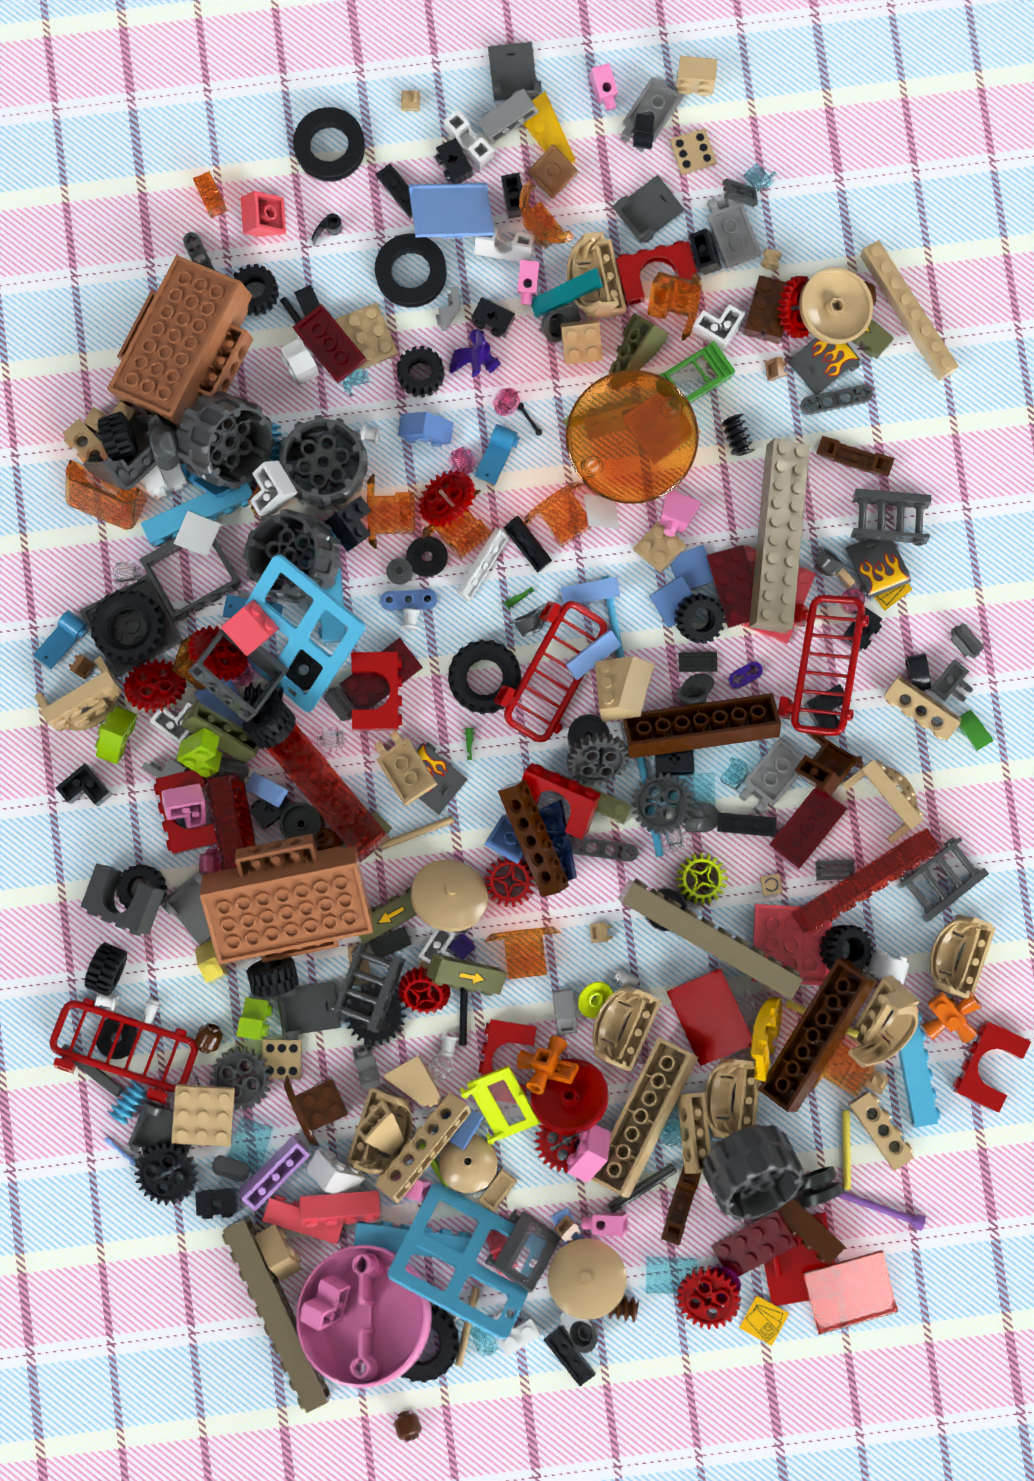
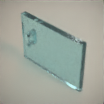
(700, 785)
(250, 1143)
(666, 1273)

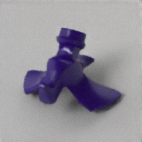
(476, 355)

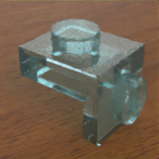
(758, 177)
(356, 378)
(735, 774)
(671, 1133)
(484, 1342)

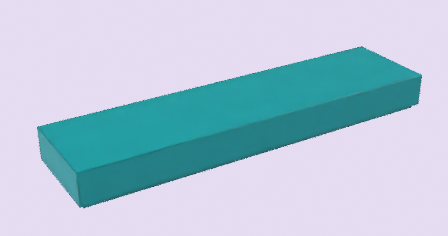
(566, 292)

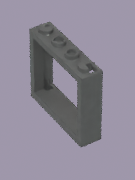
(169, 549)
(260, 657)

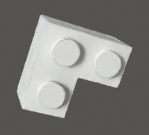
(721, 329)
(300, 362)
(161, 482)
(275, 488)
(171, 725)
(437, 944)
(334, 1175)
(521, 1334)

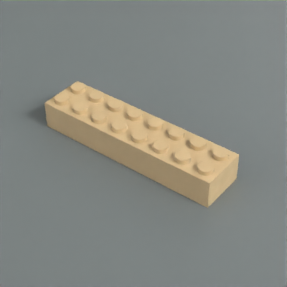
(645, 1116)

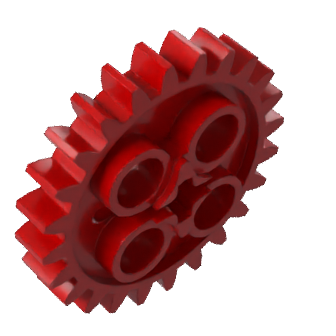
(791, 317)
(436, 508)
(224, 660)
(154, 686)
(551, 1156)
(717, 1284)

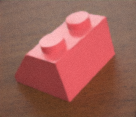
(263, 214)
(250, 627)

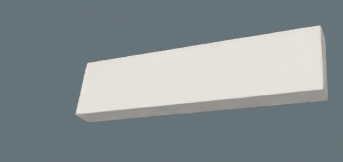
(482, 564)

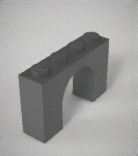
(100, 901)

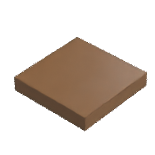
(553, 171)

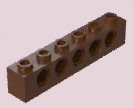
(533, 838)

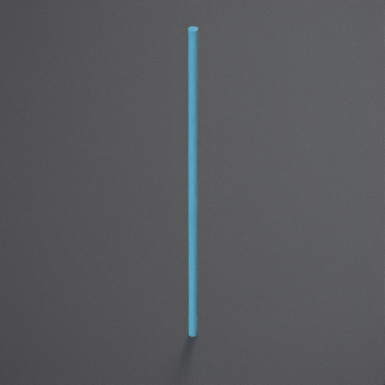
(641, 760)

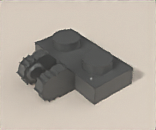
(950, 680)

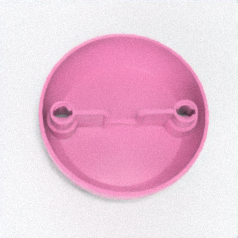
(381, 1323)

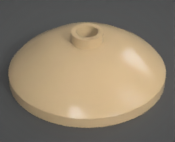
(470, 1177)

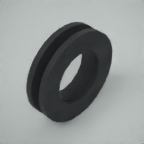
(329, 118)
(410, 244)

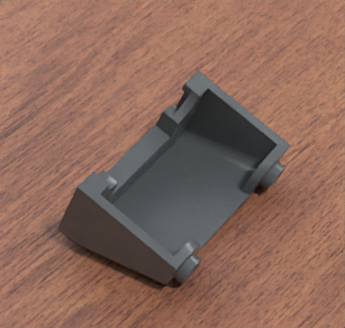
(130, 472)

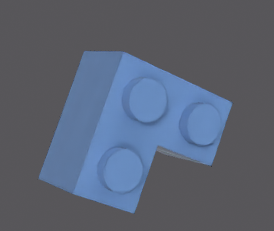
(425, 428)

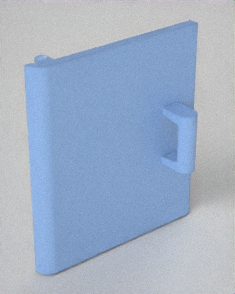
(451, 210)

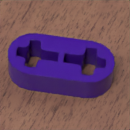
(742, 671)

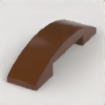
(854, 457)
(679, 1207)

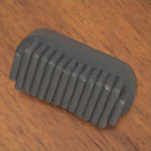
(966, 641)
(339, 703)
(232, 768)
(230, 1168)

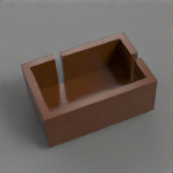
(764, 312)

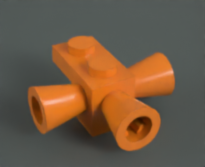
(952, 1016)
(547, 1065)

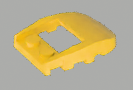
(765, 1030)

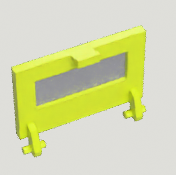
(501, 1103)

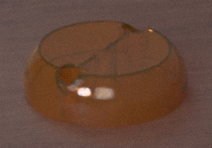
(632, 436)

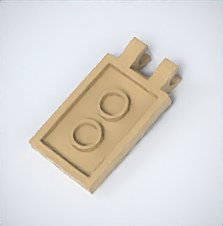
(404, 769)

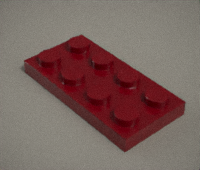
(329, 343)
(732, 583)
(370, 689)
(807, 827)
(755, 1244)

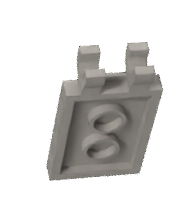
(654, 100)
(732, 232)
(772, 775)

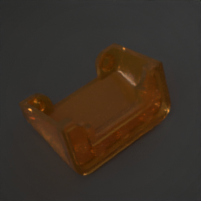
(117, 510)

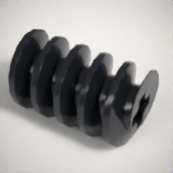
(737, 436)
(252, 693)

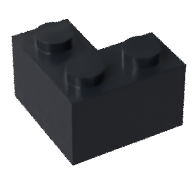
(347, 523)
(828, 703)
(83, 782)

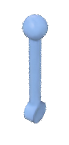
(133, 1161)

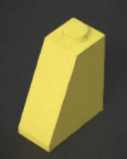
(208, 963)

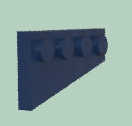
(555, 824)

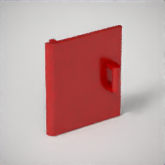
(710, 1017)
(786, 1271)

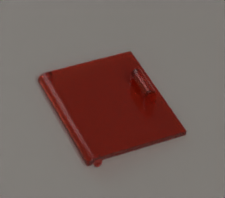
(850, 1292)

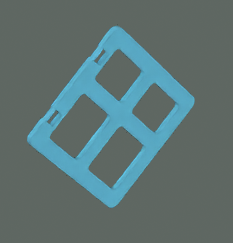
(299, 636)
(464, 1264)

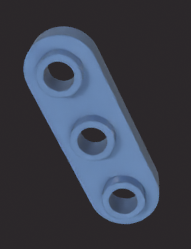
(417, 600)

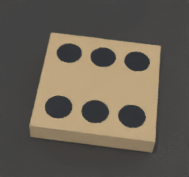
(693, 151)
(284, 1058)

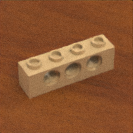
(78, 432)
(918, 697)
(693, 1131)
(894, 1158)

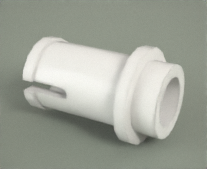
(625, 978)
(150, 1010)

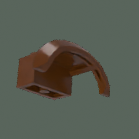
(827, 766)
(316, 1106)

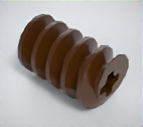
(626, 1308)

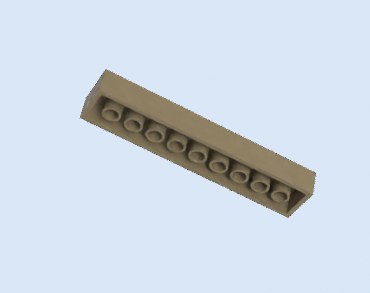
(779, 536)
(712, 940)
(276, 1313)

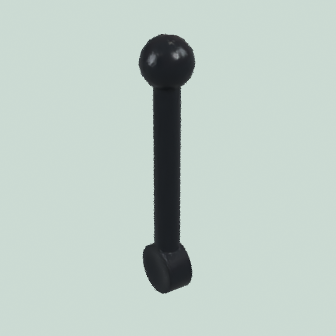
(538, 432)

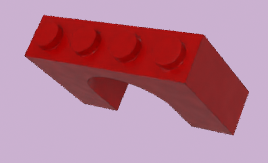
(629, 267)
(386, 665)
(582, 799)
(183, 839)
(501, 1033)
(989, 1038)

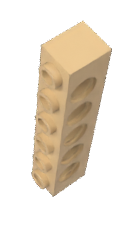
(422, 1158)

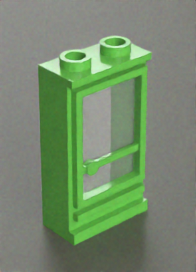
(700, 372)

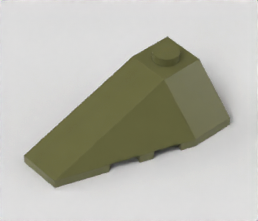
(639, 345)

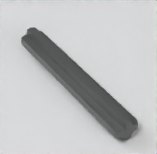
(643, 1187)

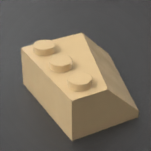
(622, 687)

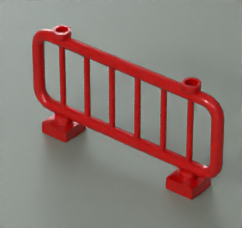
(802, 614)
(509, 697)
(158, 1093)

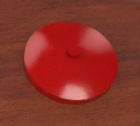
(572, 1106)

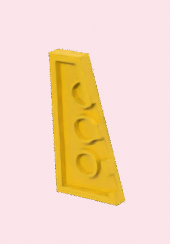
(546, 128)

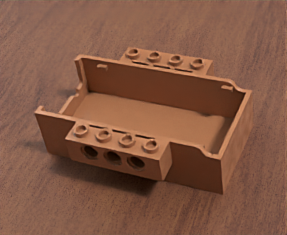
(183, 341)
(285, 901)

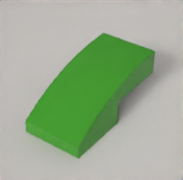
(974, 730)

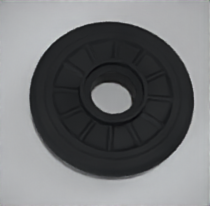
(431, 545)
(304, 681)
(122, 1048)

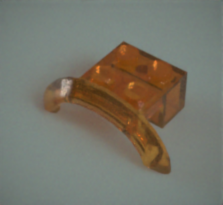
(540, 221)
(677, 296)
(389, 513)
(562, 514)
(461, 535)
(524, 951)
(845, 1071)

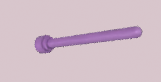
(916, 1221)

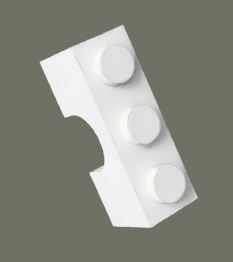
(476, 148)
(514, 250)

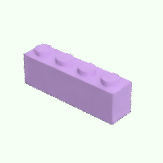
(274, 1173)

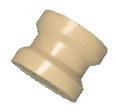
(771, 259)

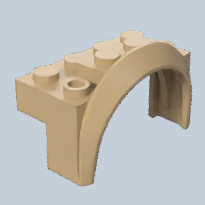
(600, 255)
(86, 695)
(885, 781)
(945, 951)
(611, 1020)
(898, 1030)
(719, 1096)
(364, 1155)

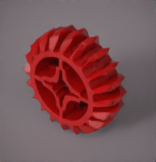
(493, 878)
(420, 993)

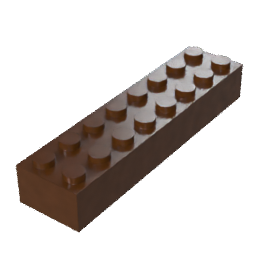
(701, 725)
(817, 1035)

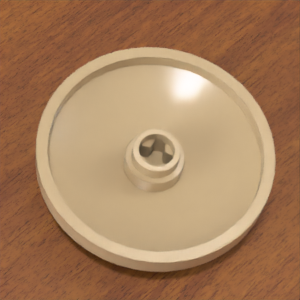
(836, 306)
(449, 895)
(587, 1279)

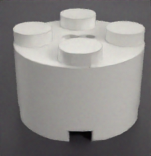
(883, 966)

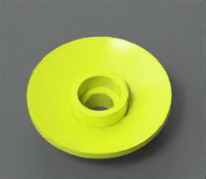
(588, 1006)

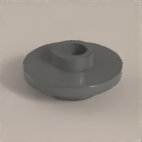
(399, 571)

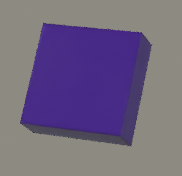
(462, 946)

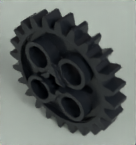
(393, 1015)
(157, 1158)

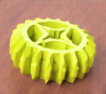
(692, 892)

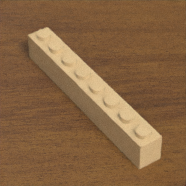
(908, 310)

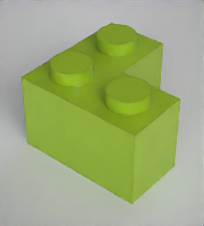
(114, 734)
(200, 752)
(254, 1019)

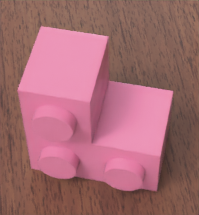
(186, 803)
(590, 1154)
(328, 1305)

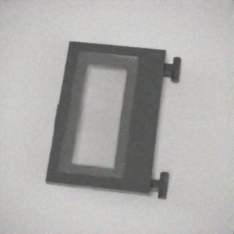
(525, 1251)

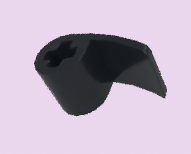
(643, 131)
(325, 224)
(919, 671)

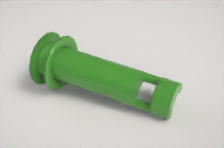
(515, 599)
(469, 740)

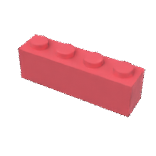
(339, 1208)
(288, 1216)

